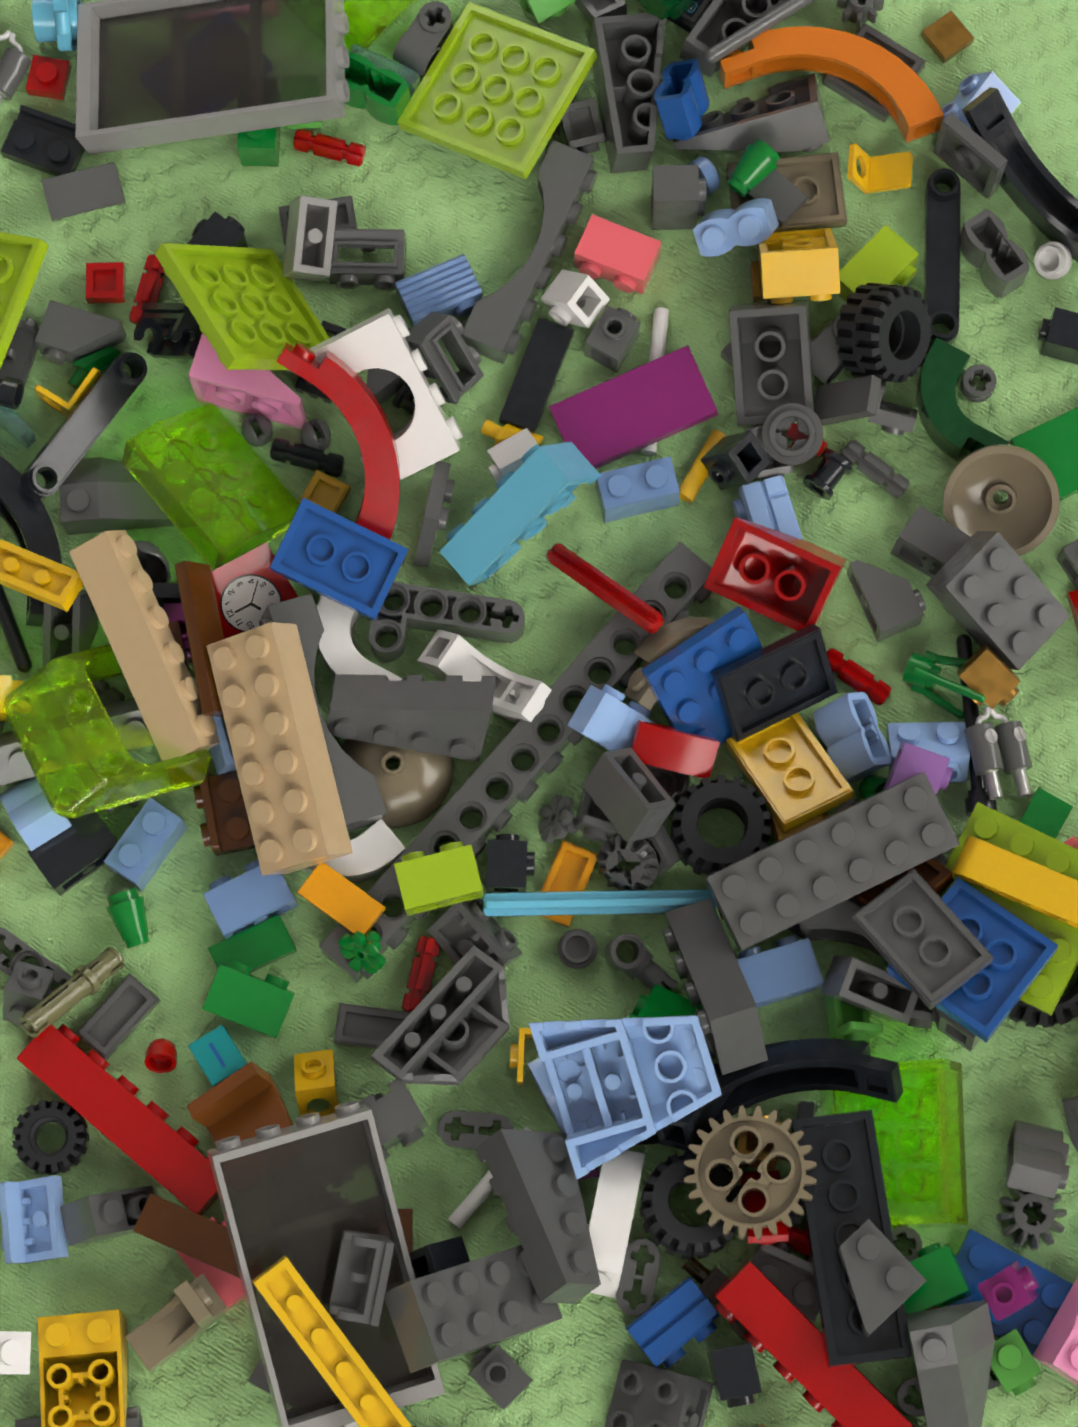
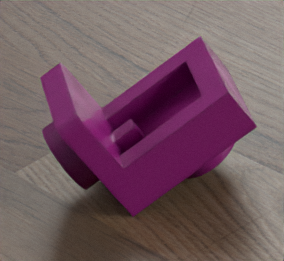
(1009, 1290)

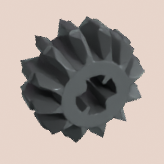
(1036, 1229)

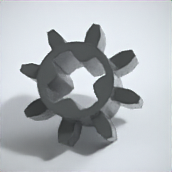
(860, 13)

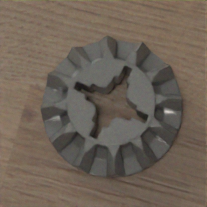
(782, 419)
(641, 875)

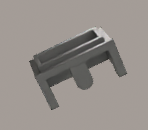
(380, 275)
(449, 329)

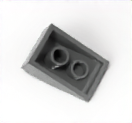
(770, 358)

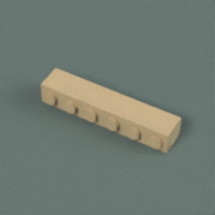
(144, 644)

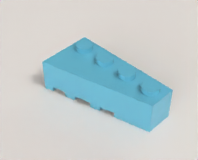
(517, 510)

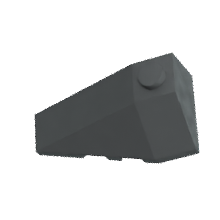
(785, 120)
(106, 497)
(952, 1362)

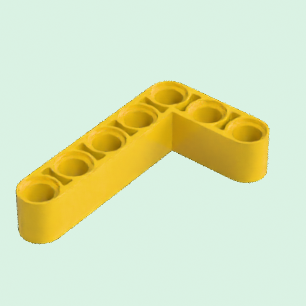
(1019, 880)

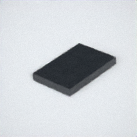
(775, 682)

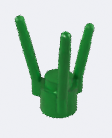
(924, 673)

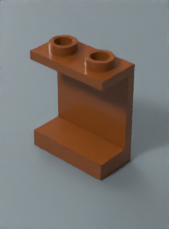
(240, 1105)

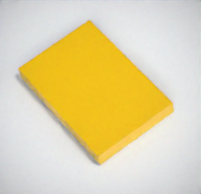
(791, 771)

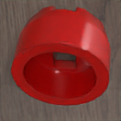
(161, 1056)

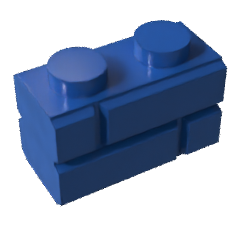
(673, 1323)

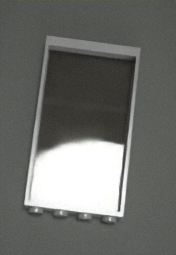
(205, 68)
(293, 1198)

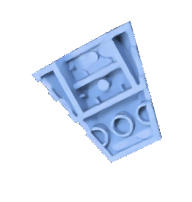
(623, 1080)

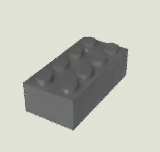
(466, 1308)

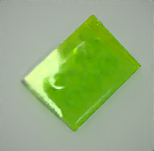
(210, 484)
(920, 1144)

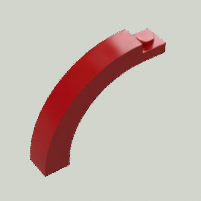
(369, 425)

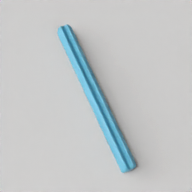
(591, 902)

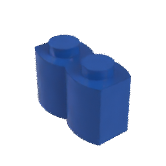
(681, 99)

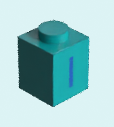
(217, 1055)

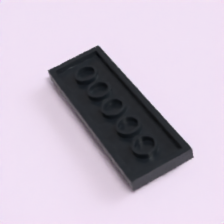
(844, 1198)

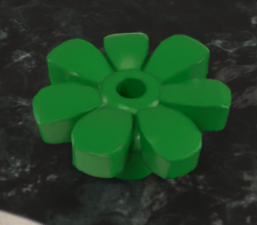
(362, 951)

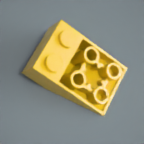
(83, 1369)

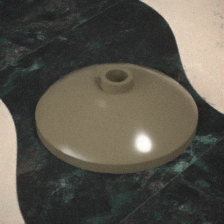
(1031, 502)
(412, 789)

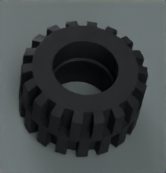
(884, 332)
(713, 795)
(665, 1227)

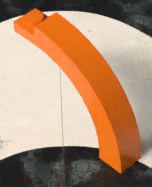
(844, 57)

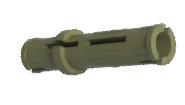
(84, 981)

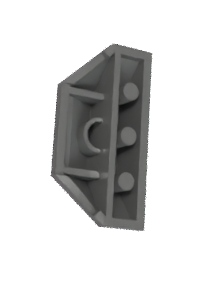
(450, 1026)

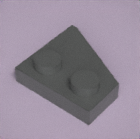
(877, 1275)

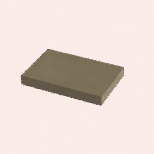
(818, 179)

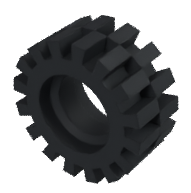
(28, 1127)

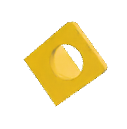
(879, 172)
(59, 404)
(517, 1054)
(315, 1080)

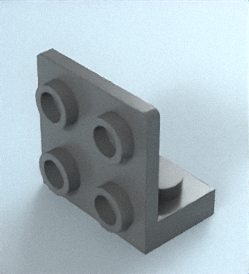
(657, 1398)

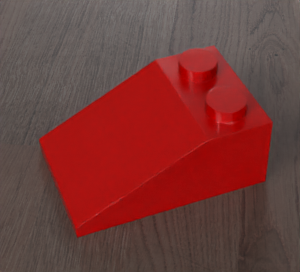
(774, 574)

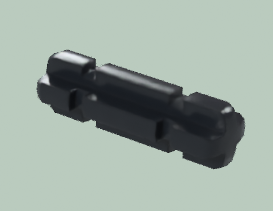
(307, 457)

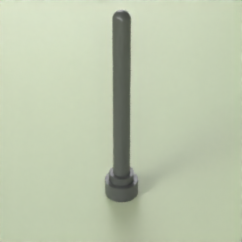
(754, 29)

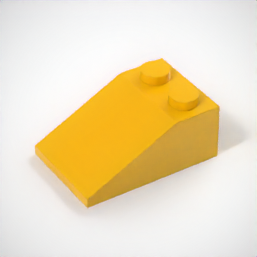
(799, 265)

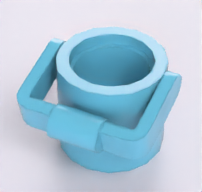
(56, 22)

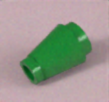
(753, 167)
(129, 917)

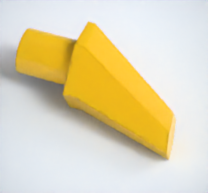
(501, 433)

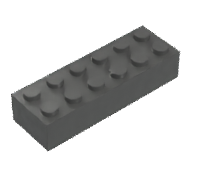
(831, 861)

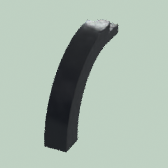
(1025, 176)
(30, 527)
(791, 1069)

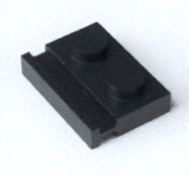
(43, 142)

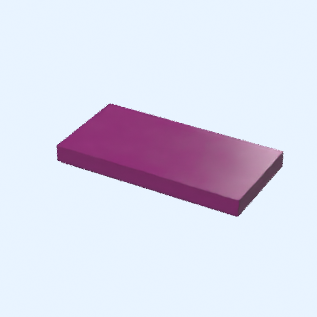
(636, 408)

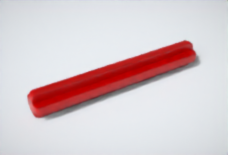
(605, 588)

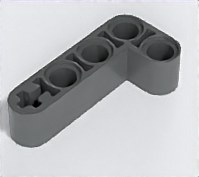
(452, 605)

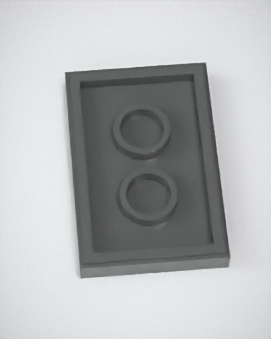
(922, 939)

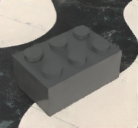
(998, 598)

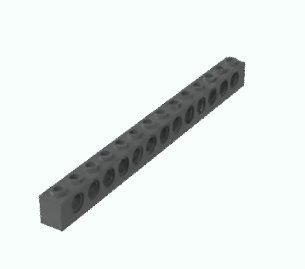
(679, 568)

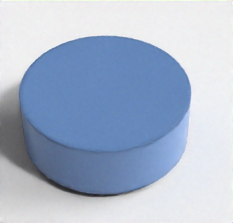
(707, 171)

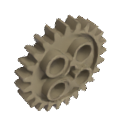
(720, 1150)

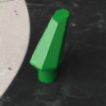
(84, 365)

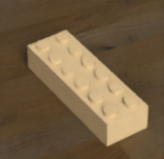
(279, 748)

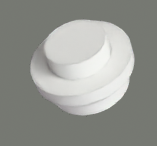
(1053, 260)

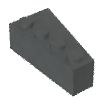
(715, 985)

